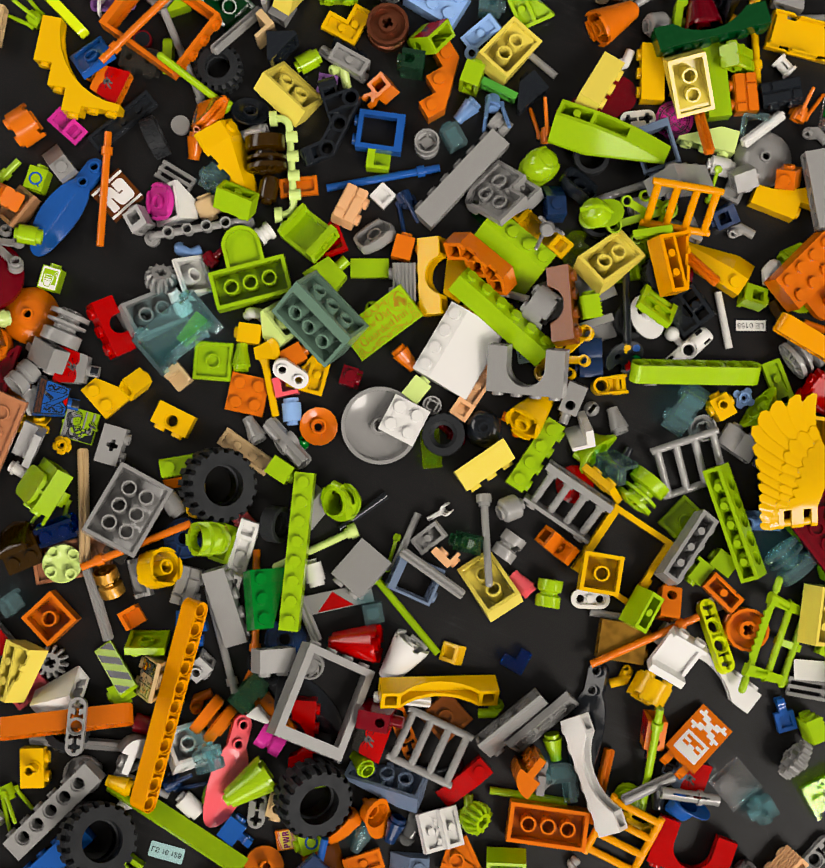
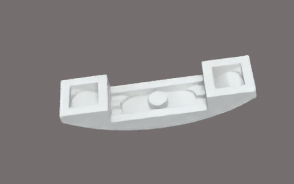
(243, 549)

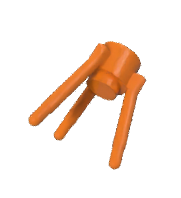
(799, 114)
(545, 131)

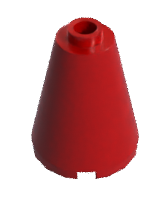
(359, 642)

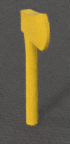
(264, 353)

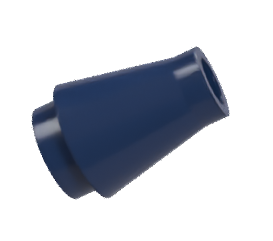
(395, 826)

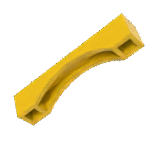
(477, 689)

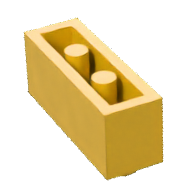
(650, 76)

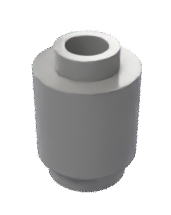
(174, 506)

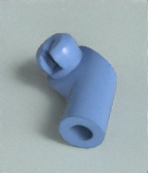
(184, 251)

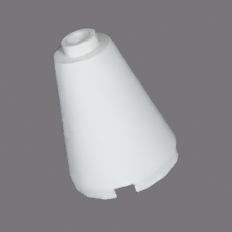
(402, 655)

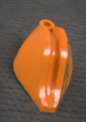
(209, 112)

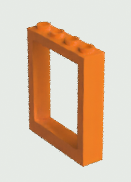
(121, 8)

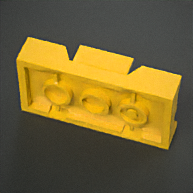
(802, 37)

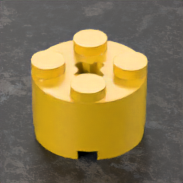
(159, 568)
(648, 689)

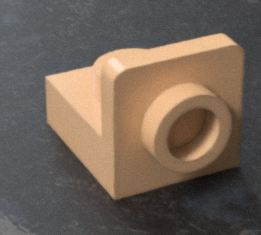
(441, 554)

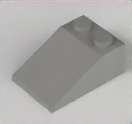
(142, 310)

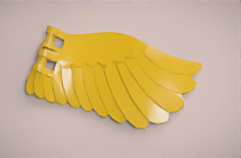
(789, 463)

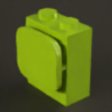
(43, 487)

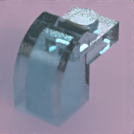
(564, 774)

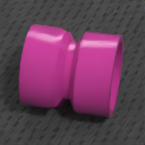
(273, 743)

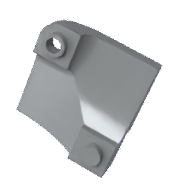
(502, 194)

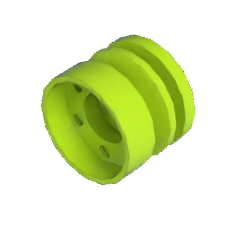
(642, 490)

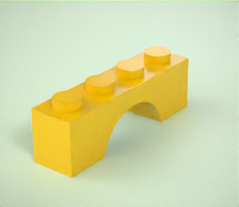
(429, 253)

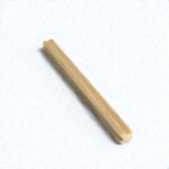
(83, 502)

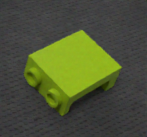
(308, 233)

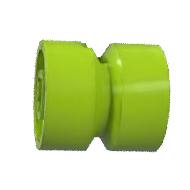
(548, 593)

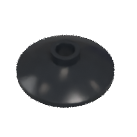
(250, 111)

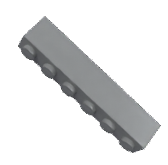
(460, 180)

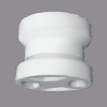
(265, 233)

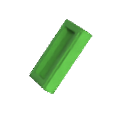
(493, 87)

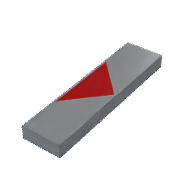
(334, 600)

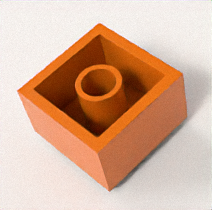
(51, 618)

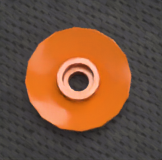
(325, 419)

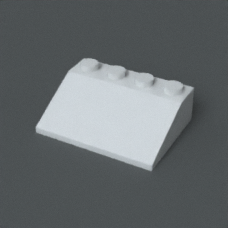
(457, 351)

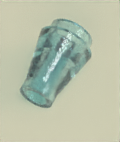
(360, 839)

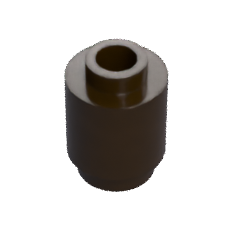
(268, 189)

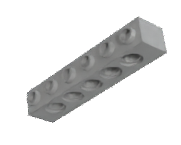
(21, 845)

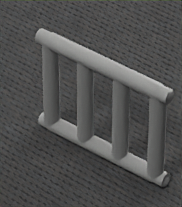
(675, 445)
(429, 772)

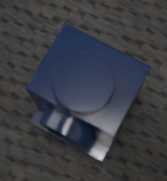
(731, 216)

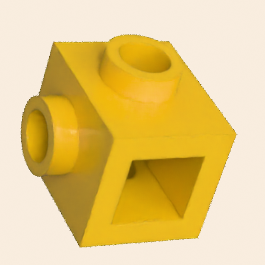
(720, 406)

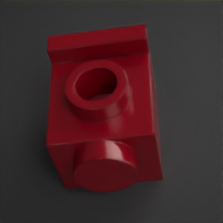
(350, 377)

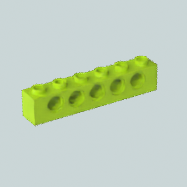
(734, 522)

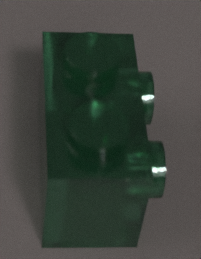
(247, 693)

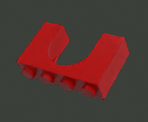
(663, 855)

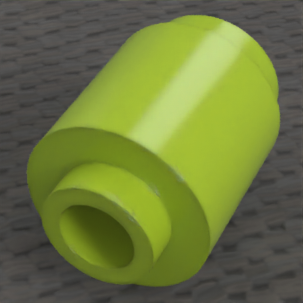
(307, 61)
(28, 234)

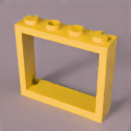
(603, 527)

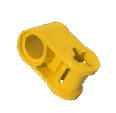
(613, 385)

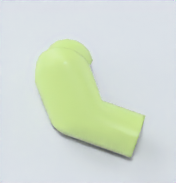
(344, 75)

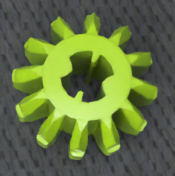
(476, 818)

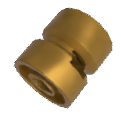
(108, 581)

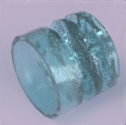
(787, 558)

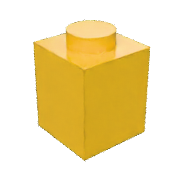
(248, 333)
(135, 384)

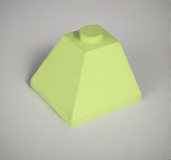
(274, 328)

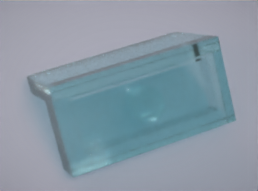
(614, 465)

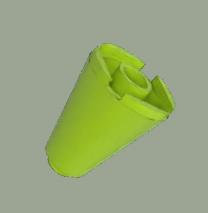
(250, 784)

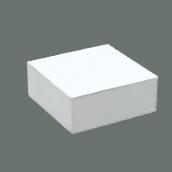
(383, 196)

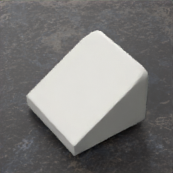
(259, 714)

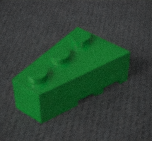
(262, 597)

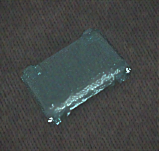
(175, 331)

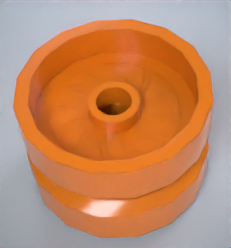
(734, 630)
(213, 719)

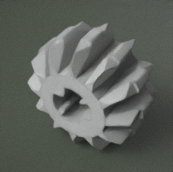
(160, 279)
(54, 669)

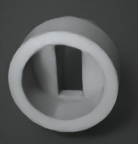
(588, 405)

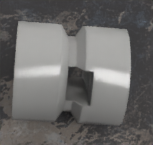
(426, 143)
(21, 378)
(508, 546)

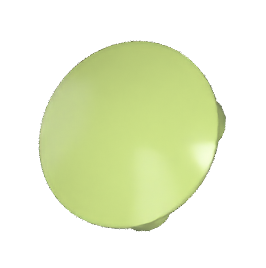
(61, 563)

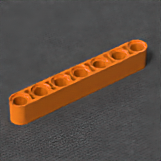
(56, 721)

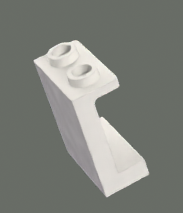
(676, 656)

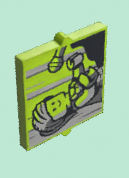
(80, 426)

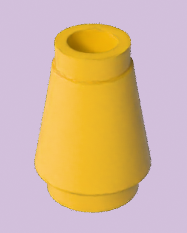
(120, 784)

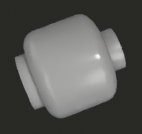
(655, 20)
(510, 508)

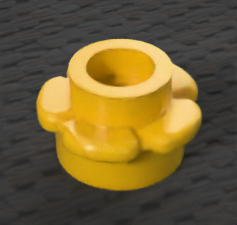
(67, 445)

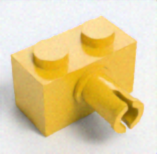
(34, 766)

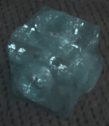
(211, 177)
(762, 809)

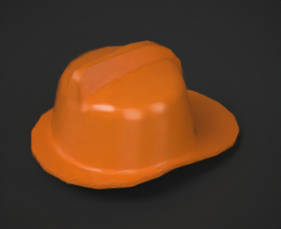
(375, 816)

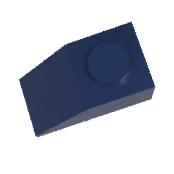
(554, 203)

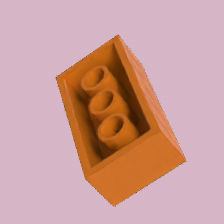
(547, 824)

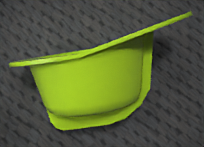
(600, 213)

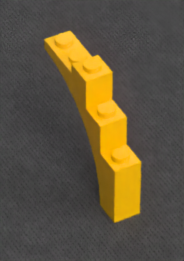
(52, 55)
(779, 202)

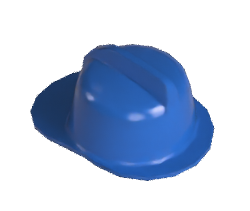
(686, 810)

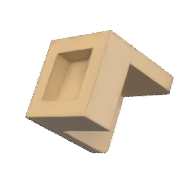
(178, 376)

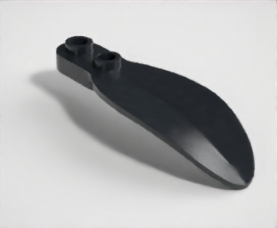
(594, 705)
(329, 716)

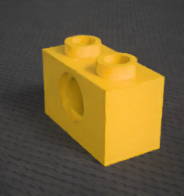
(161, 419)

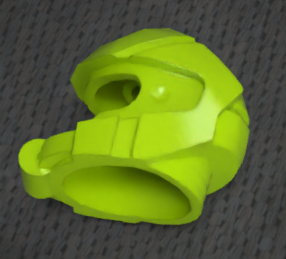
(539, 165)
(349, 500)
(215, 538)

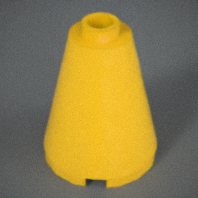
(529, 417)

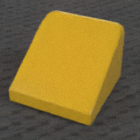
(452, 653)

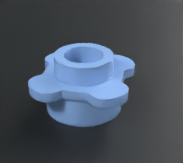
(748, 398)

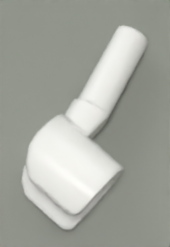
(442, 511)

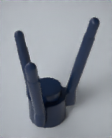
(405, 200)
(174, 783)

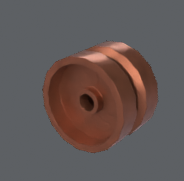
(397, 30)

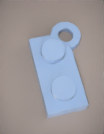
(480, 34)

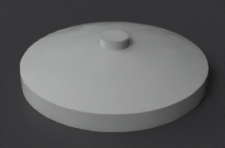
(361, 425)

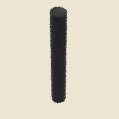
(364, 510)

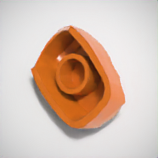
(350, 823)

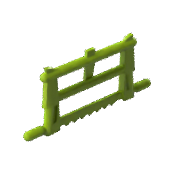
(749, 669)

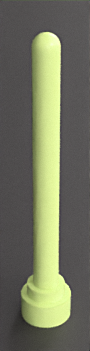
(349, 532)

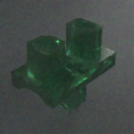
(466, 542)

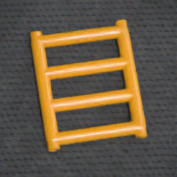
(677, 186)
(639, 853)

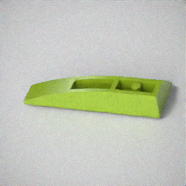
(603, 135)

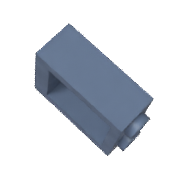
(655, 127)
(395, 574)

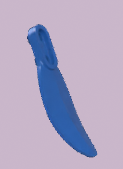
(65, 207)

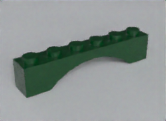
(673, 38)

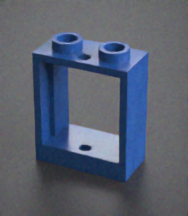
(382, 149)

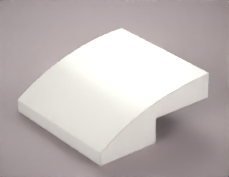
(439, 829)

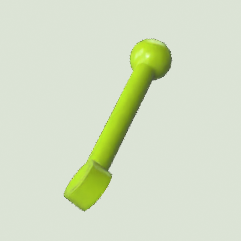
(718, 169)
(396, 537)

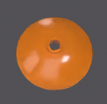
(39, 304)

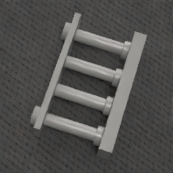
(570, 482)

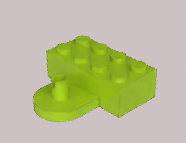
(248, 274)

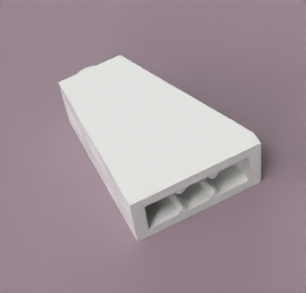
(60, 691)

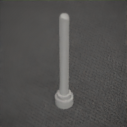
(484, 502)

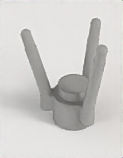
(547, 229)

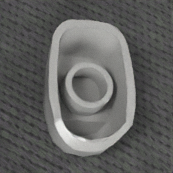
(374, 236)

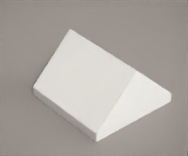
(192, 274)

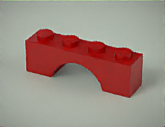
(305, 714)

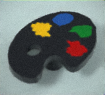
(624, 355)

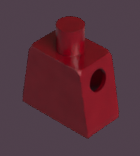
(379, 720)

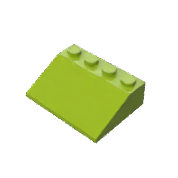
(517, 248)

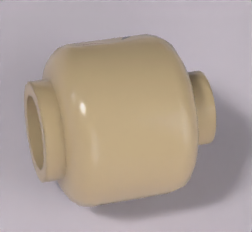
(205, 207)

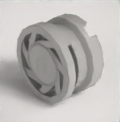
(701, 423)
(315, 668)

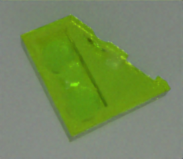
(815, 795)

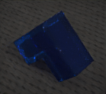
(516, 664)

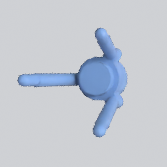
(492, 105)

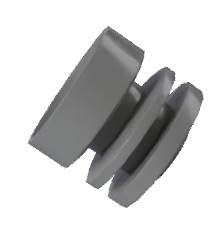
(65, 327)
(799, 360)

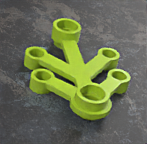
(660, 211)

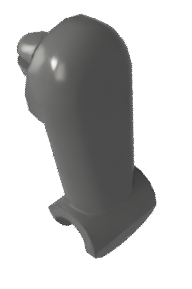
(411, 829)

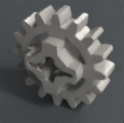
(795, 759)

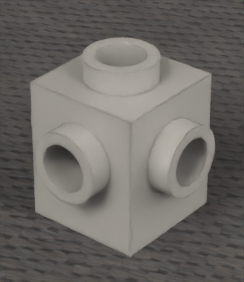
(203, 666)

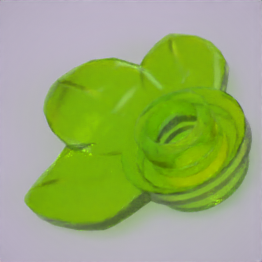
(580, 247)

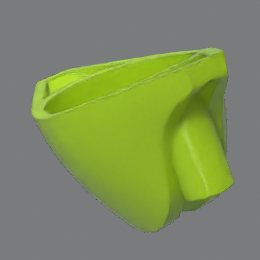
(761, 403)
(588, 455)

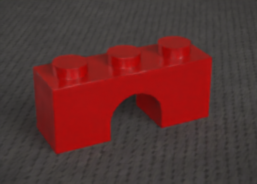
(113, 343)

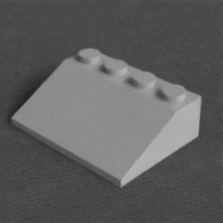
(127, 510)
(493, 737)

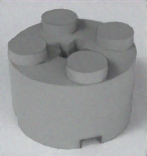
(541, 306)

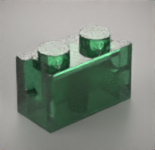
(411, 63)

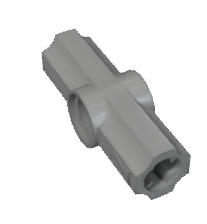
(287, 443)

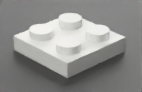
(404, 420)

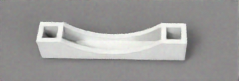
(730, 681)
(606, 814)

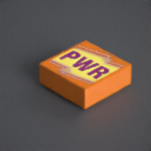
(284, 839)

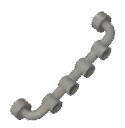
(154, 238)

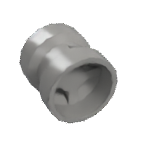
(499, 124)
(435, 407)

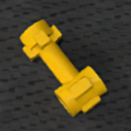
(646, 827)

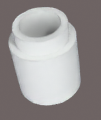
(725, 163)
(315, 573)
(189, 804)

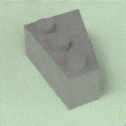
(681, 172)

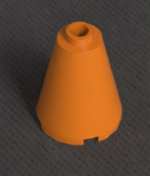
(609, 21)

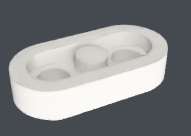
(291, 373)
(589, 600)

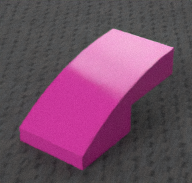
(67, 127)

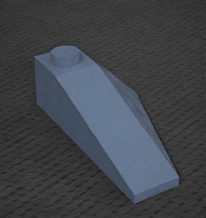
(392, 783)

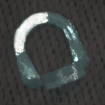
(761, 116)

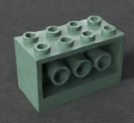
(319, 318)

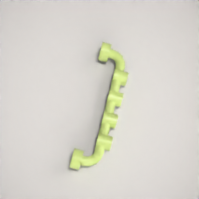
(292, 157)

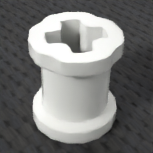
(784, 66)

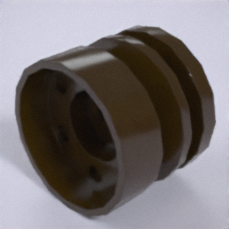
(266, 153)

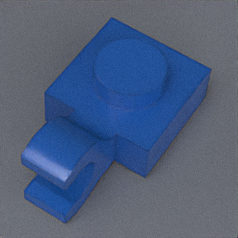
(784, 718)

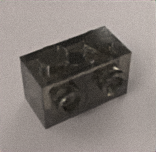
(135, 63)

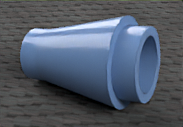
(467, 109)

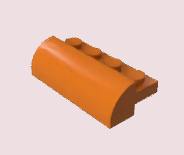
(526, 769)

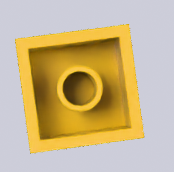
(600, 573)

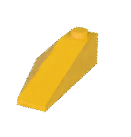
(227, 147)
(731, 268)

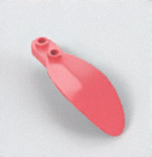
(236, 759)

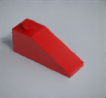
(465, 780)

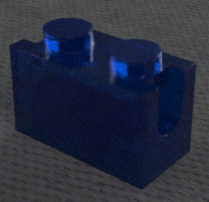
(57, 530)

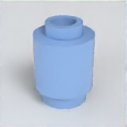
(291, 411)

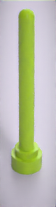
(189, 78)

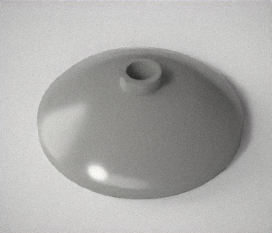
(768, 144)

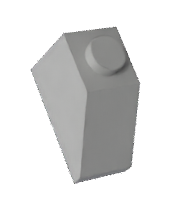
(60, 164)

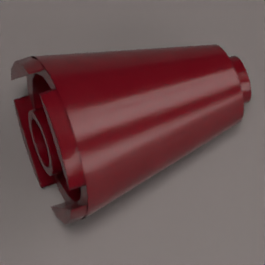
(702, 15)

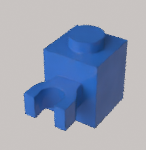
(234, 829)

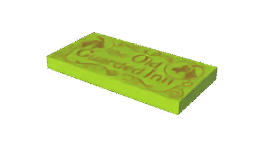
(386, 320)

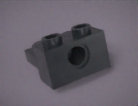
(698, 306)

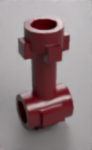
(211, 259)

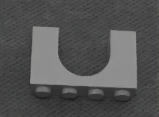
(502, 379)

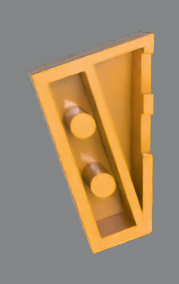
(670, 262)

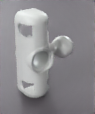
(695, 342)

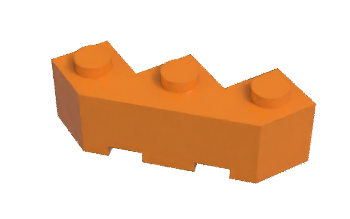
(440, 83)
(481, 260)

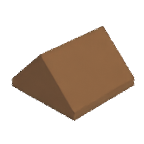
(26, 211)

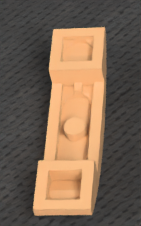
(463, 408)

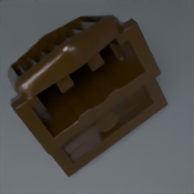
(20, 547)

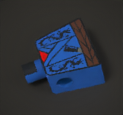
(53, 399)

